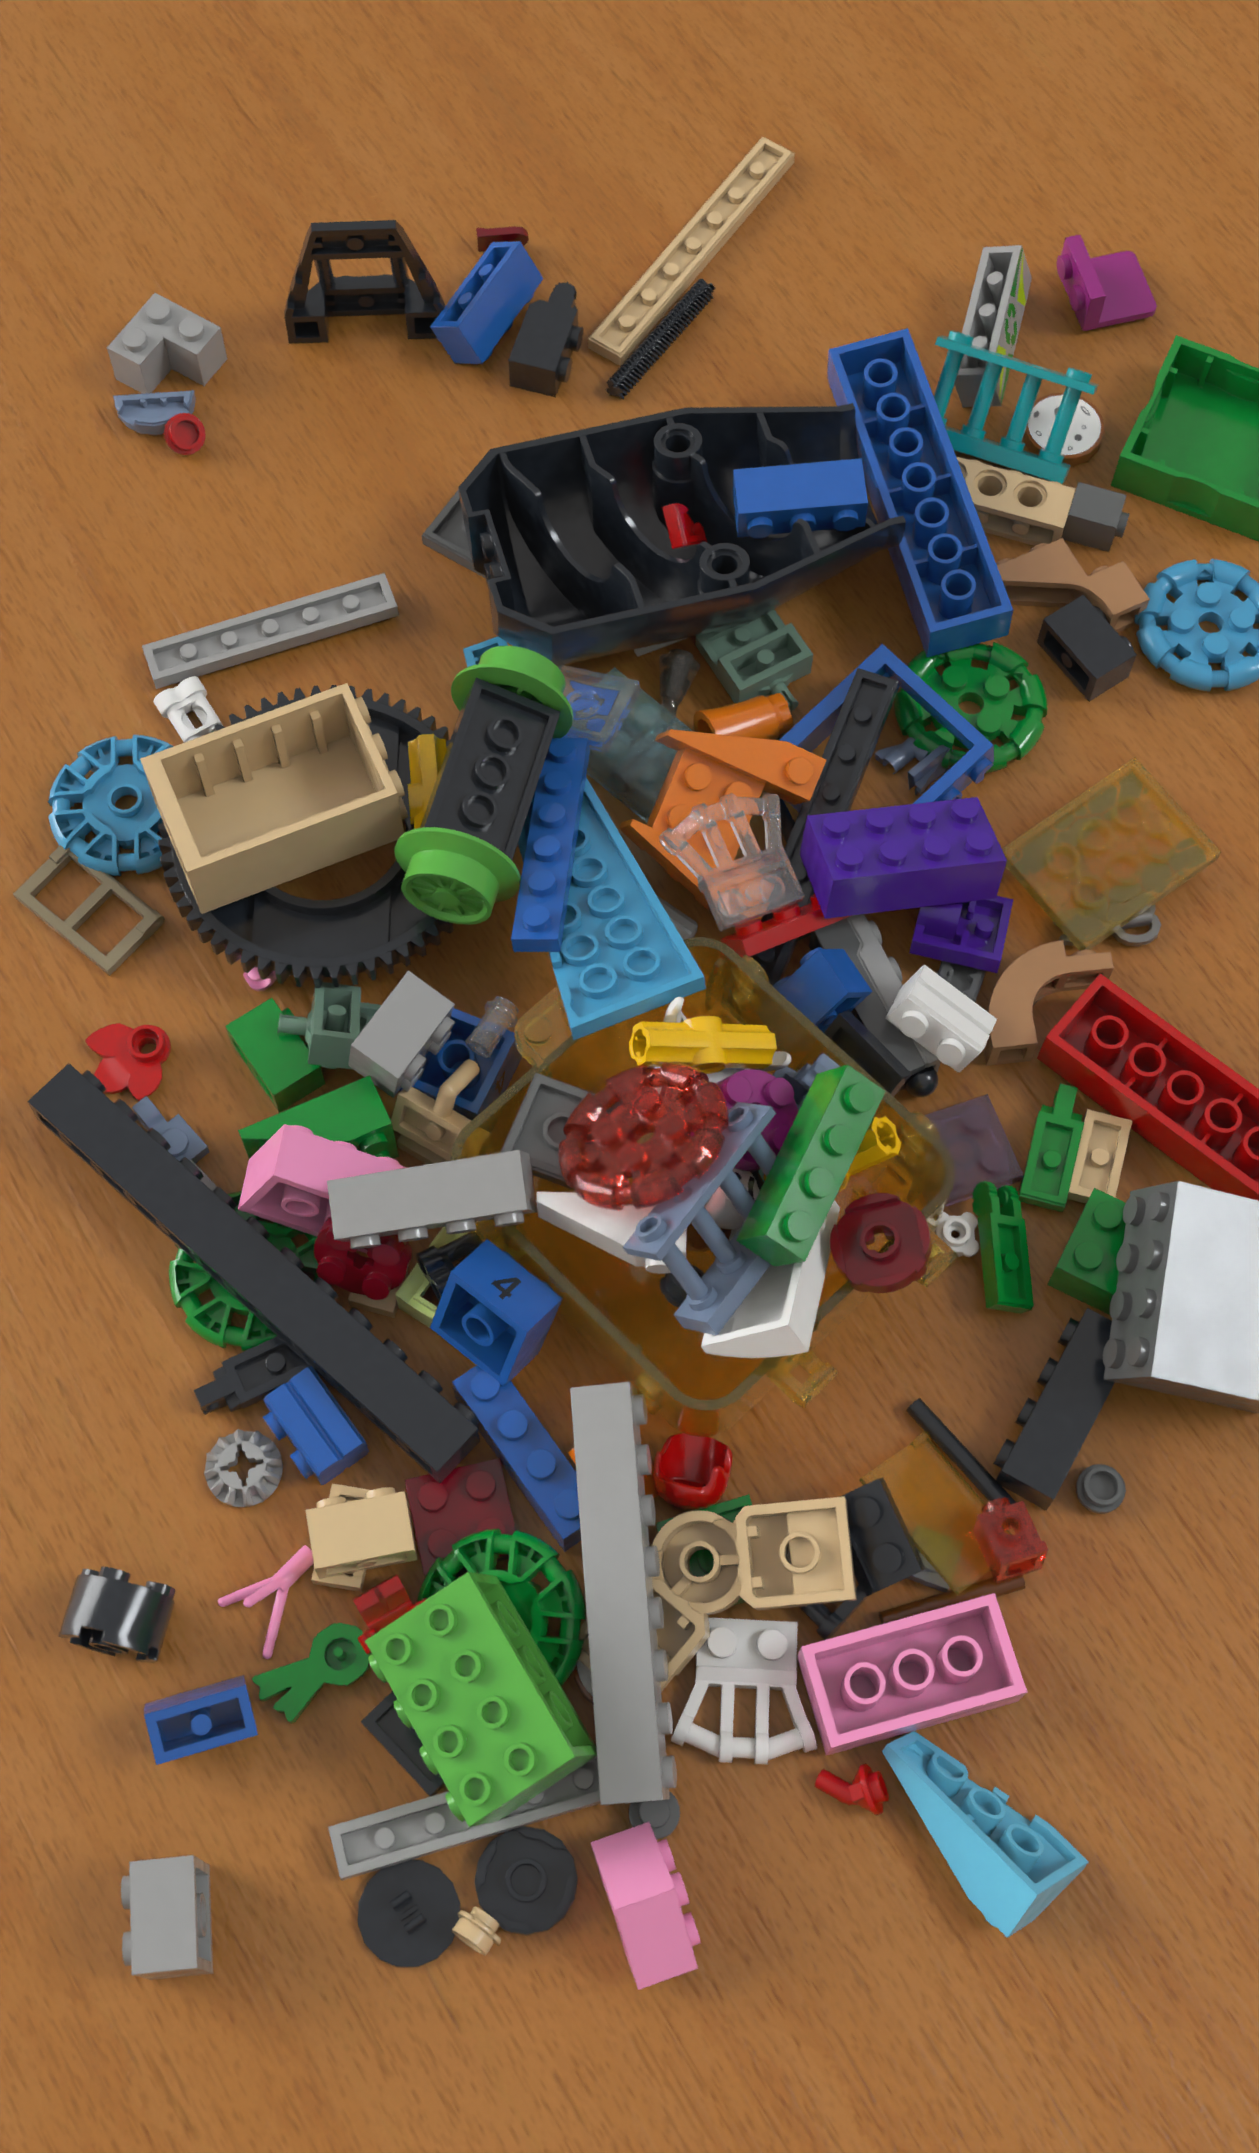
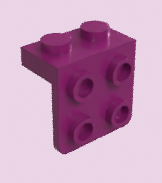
(1104, 287)

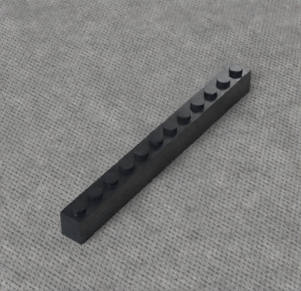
(257, 1273)

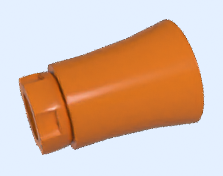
(754, 718)

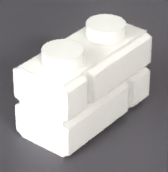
(941, 1019)

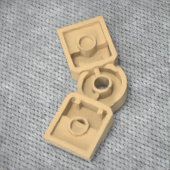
(767, 1557)

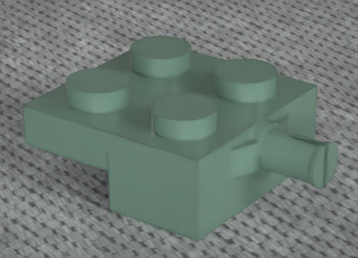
(757, 658)
(331, 1025)

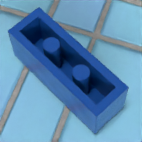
(487, 302)
(819, 492)

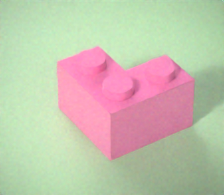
(647, 1904)

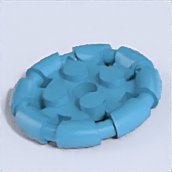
(1194, 604)
(113, 826)

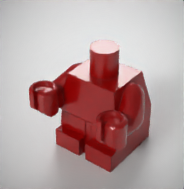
(382, 1606)

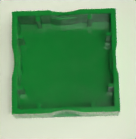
(1198, 439)

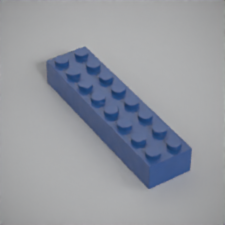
(916, 475)

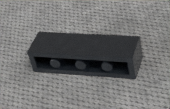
(1061, 1416)

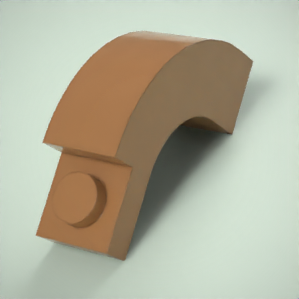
(1026, 982)

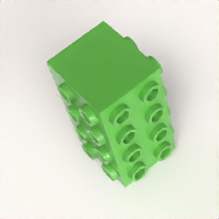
(480, 1699)

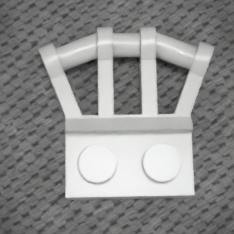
(750, 1657)

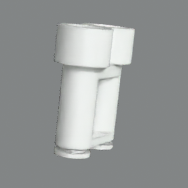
(182, 699)

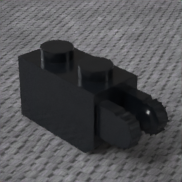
(546, 343)

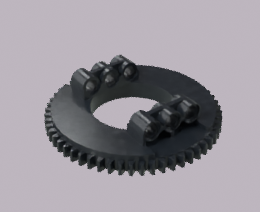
(321, 935)

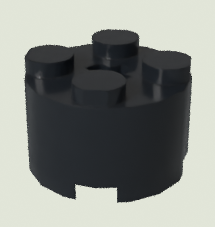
(118, 1615)

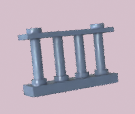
(735, 1269)

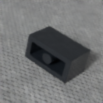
(1086, 647)

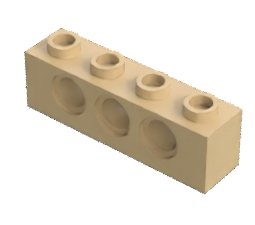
(1016, 503)

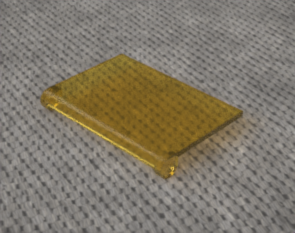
(936, 1510)

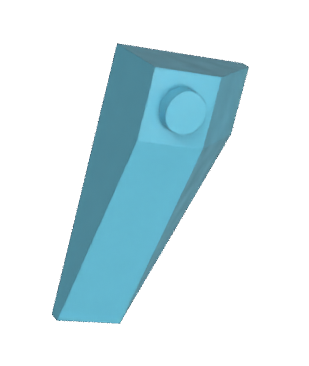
(998, 1856)

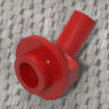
(866, 1790)

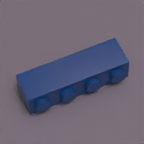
(524, 1451)

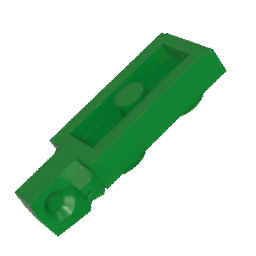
(1052, 1152)

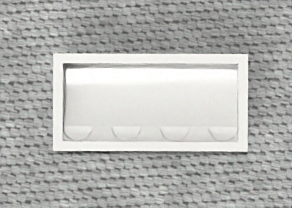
(780, 1308)

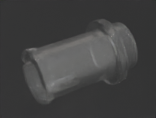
(498, 1017)

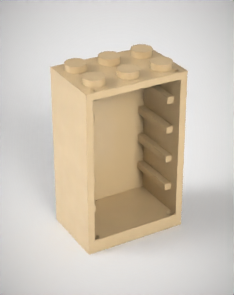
(276, 796)

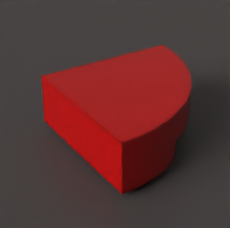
(681, 527)

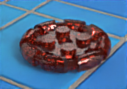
(660, 1164)

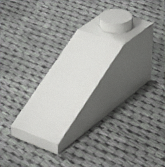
(600, 1226)

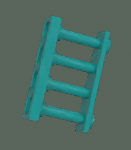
(1010, 449)

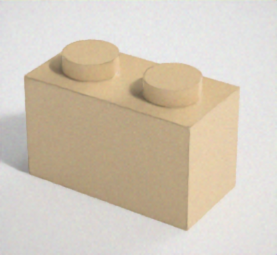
(360, 1533)

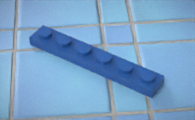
(551, 848)

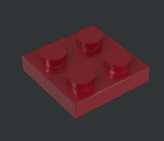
(460, 1505)

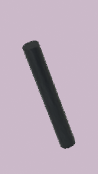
(957, 1452)

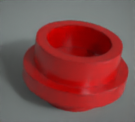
(184, 434)

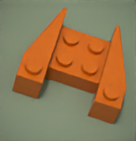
(711, 768)

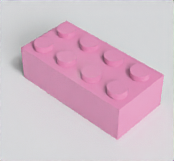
(910, 1674)

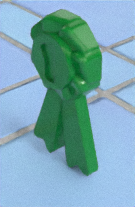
(333, 1659)

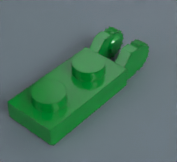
(1003, 1248)

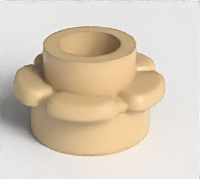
(477, 1930)

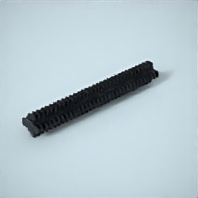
(660, 339)

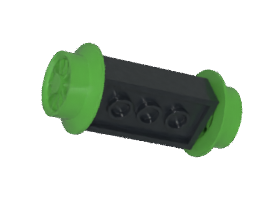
(485, 786)

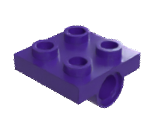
(964, 932)

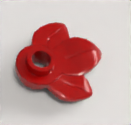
(123, 1062)

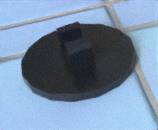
(408, 1913)

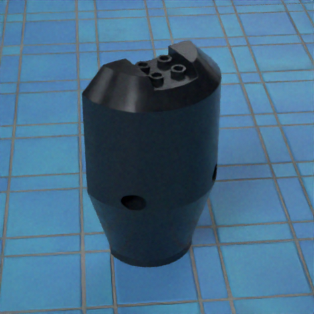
(582, 541)

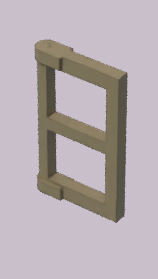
(67, 929)

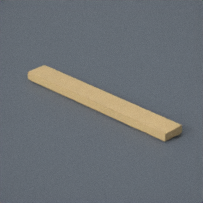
(690, 251)

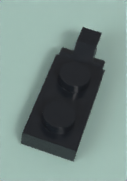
(250, 1376)

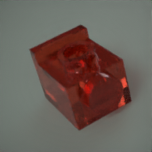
(1005, 1553)

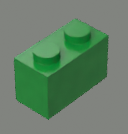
(274, 1058)

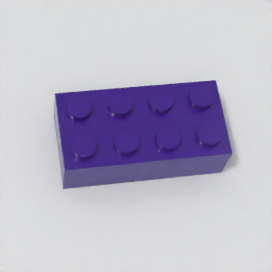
(902, 857)

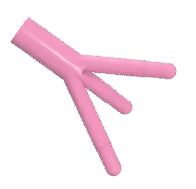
(281, 1582)

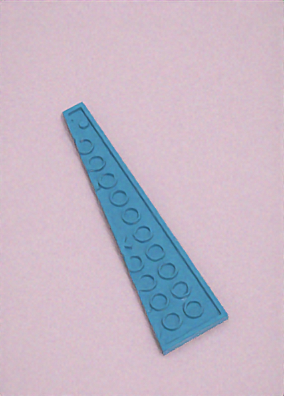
(617, 938)

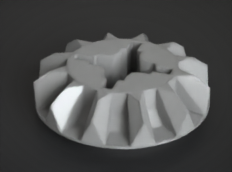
(261, 1480)

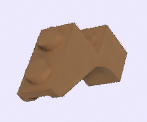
(1054, 578)

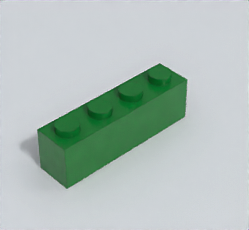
(811, 1166)

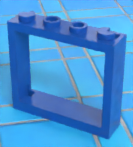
(970, 768)

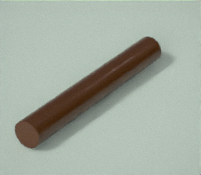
(949, 1598)

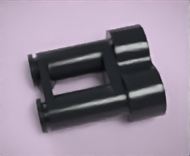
(437, 1262)

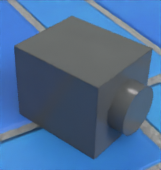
(1095, 517)

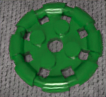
(986, 689)
(214, 1318)
(526, 1559)

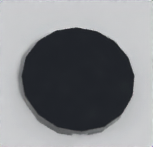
(526, 1880)

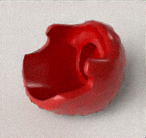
(692, 1471)

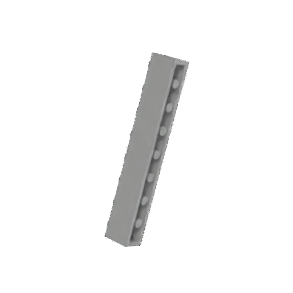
(620, 1594)

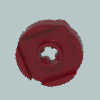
(884, 1271)
(361, 1275)

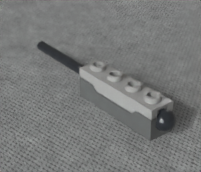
(883, 975)

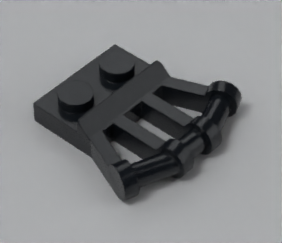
(879, 1549)

